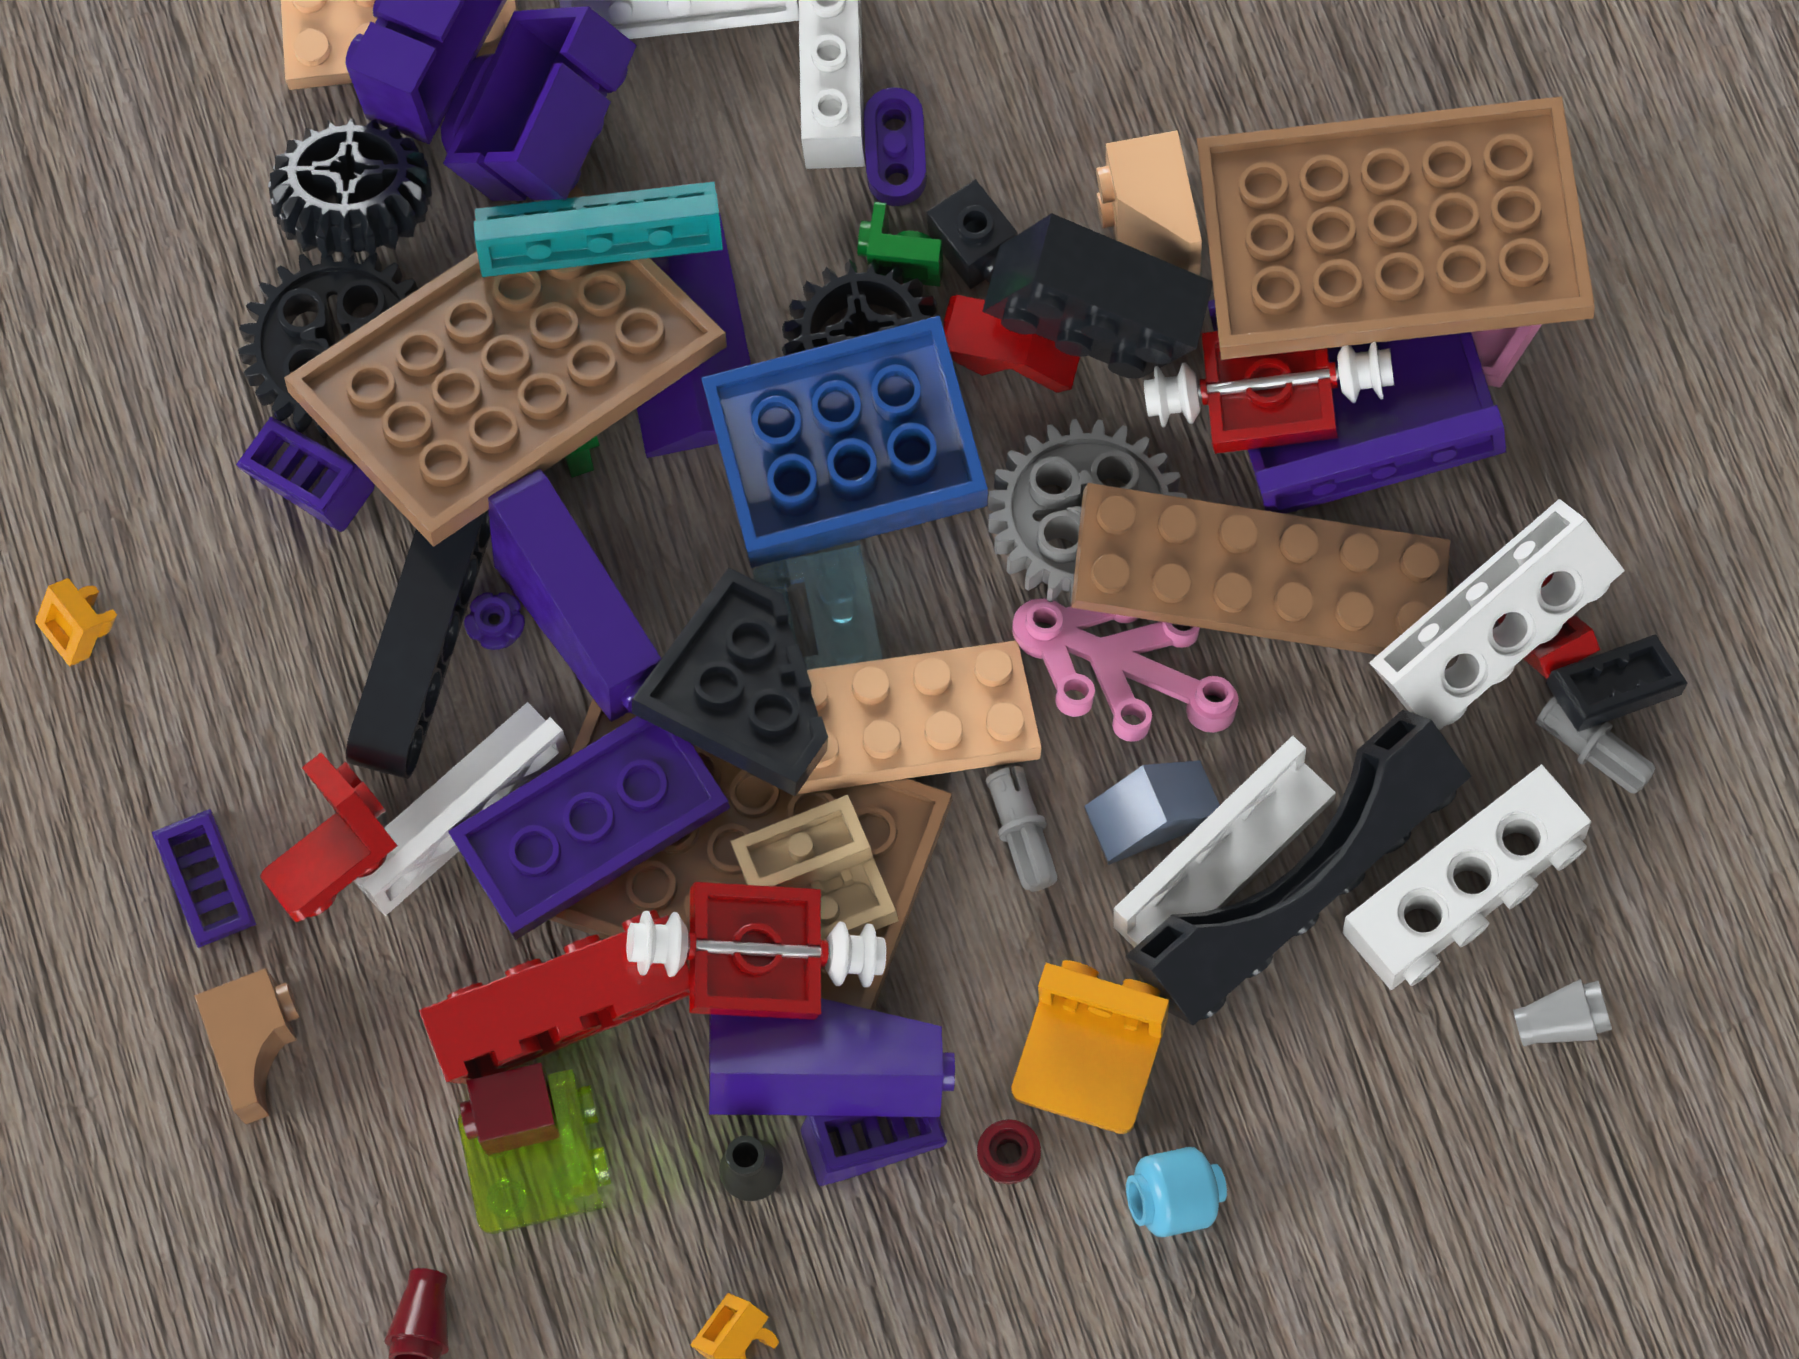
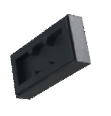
(1616, 683)

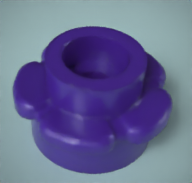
(495, 635)

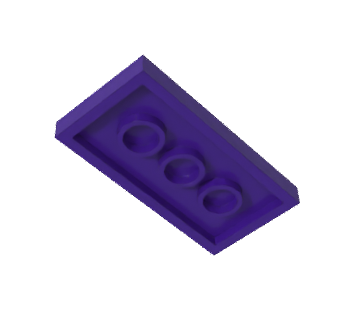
(587, 822)

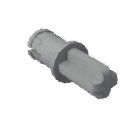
(1599, 748)
(1022, 828)

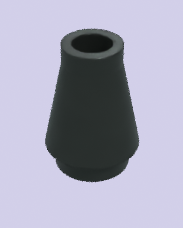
(754, 1181)

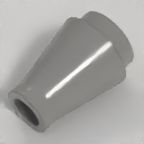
(1564, 1016)

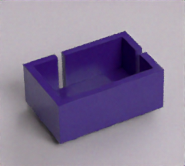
(416, 59)
(540, 104)

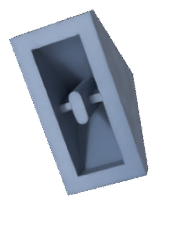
(1151, 808)

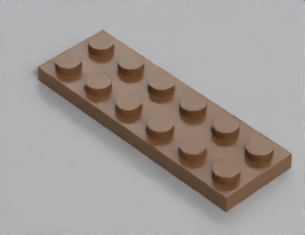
(1253, 570)

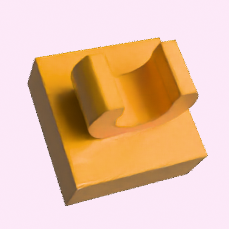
(71, 622)
(732, 1330)

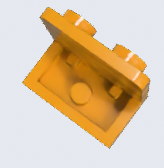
(1090, 1047)

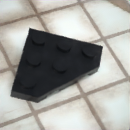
(739, 686)

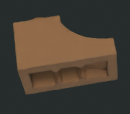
(247, 1029)

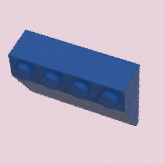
(845, 441)

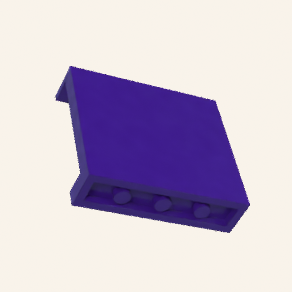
(1425, 423)

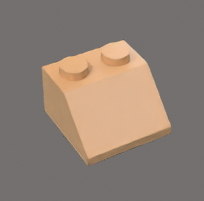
(1150, 199)

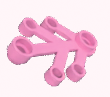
(1114, 660)

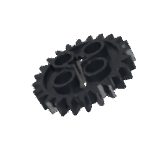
(282, 348)

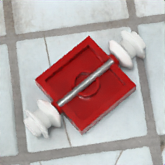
(1267, 396)
(755, 950)

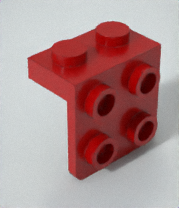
(336, 851)

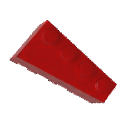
(547, 1006)

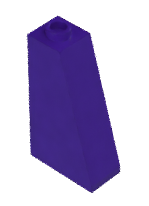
(569, 592)
(828, 1066)

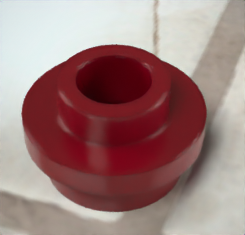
(1008, 1132)

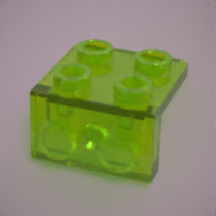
(544, 1178)

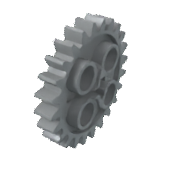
(1071, 464)

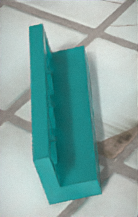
(597, 229)

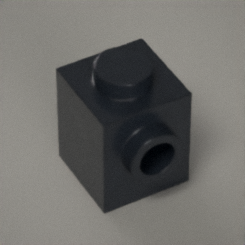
(970, 232)

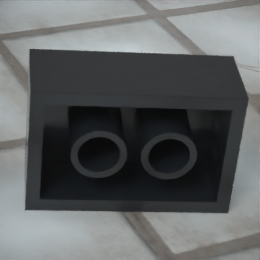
(1097, 297)

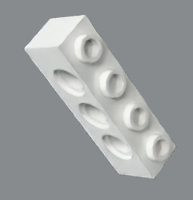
(831, 83)
(1504, 584)
(1531, 807)

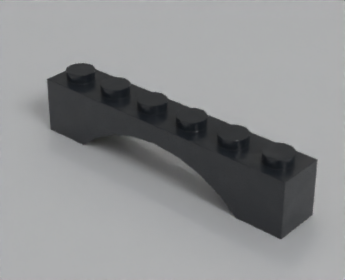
(1392, 787)

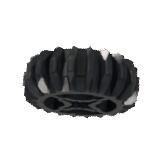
(350, 188)
(855, 292)

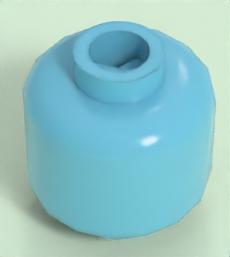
(1175, 1192)

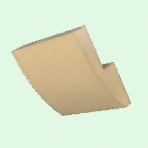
(822, 852)

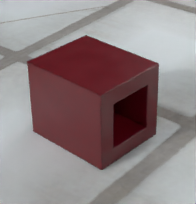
(510, 1109)

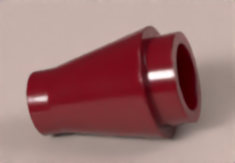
(421, 1318)

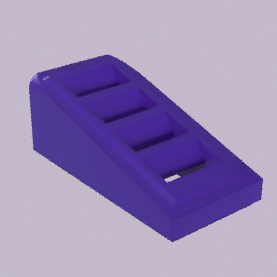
(336, 495)
(184, 831)
(854, 1162)

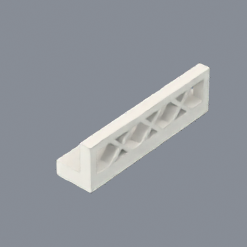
(670, 17)
(496, 767)
(1229, 844)

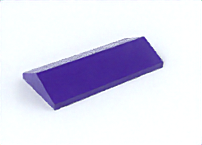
(680, 414)

